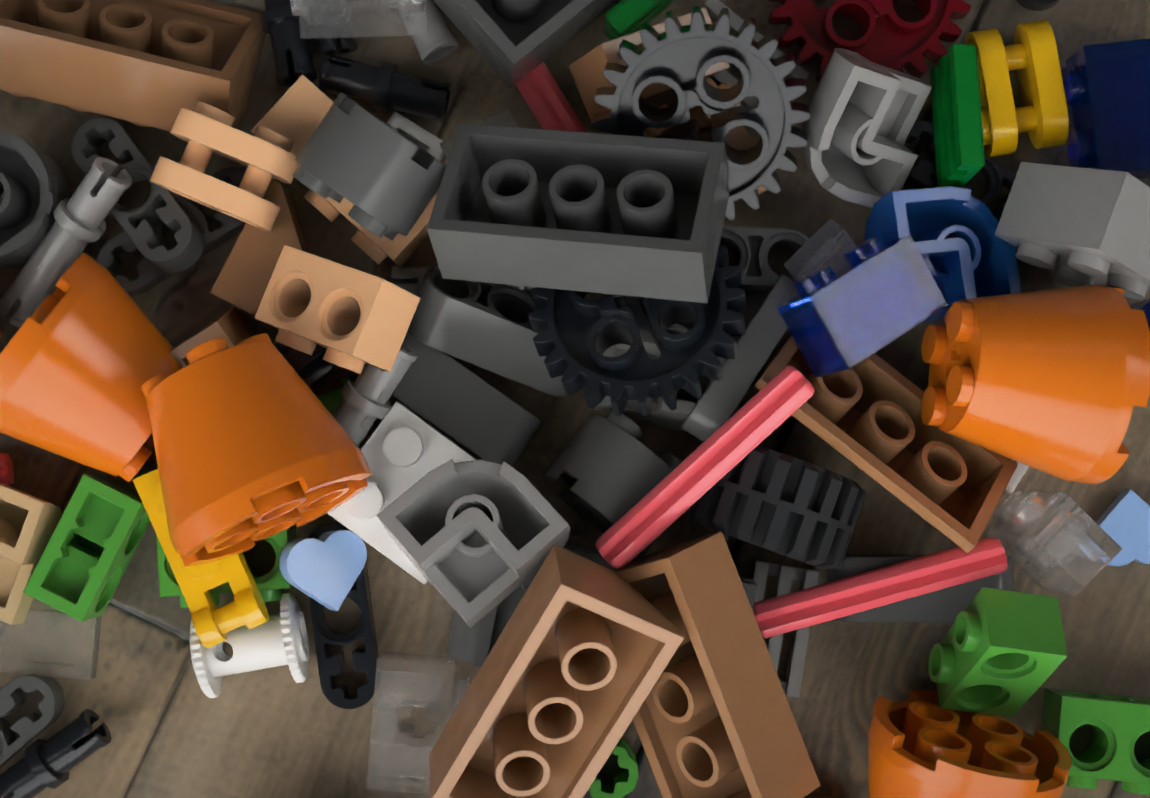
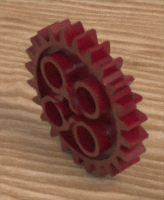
(884, 35)

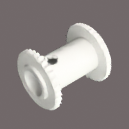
(269, 645)

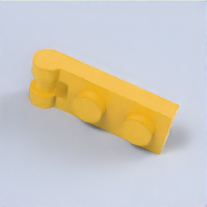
(196, 581)

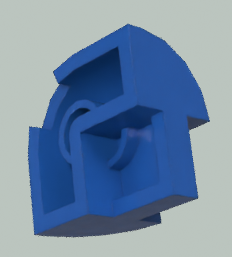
(953, 239)

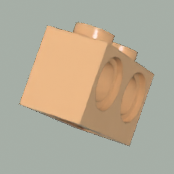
(337, 308)

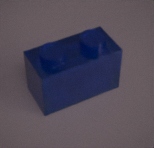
(1110, 106)
(862, 305)

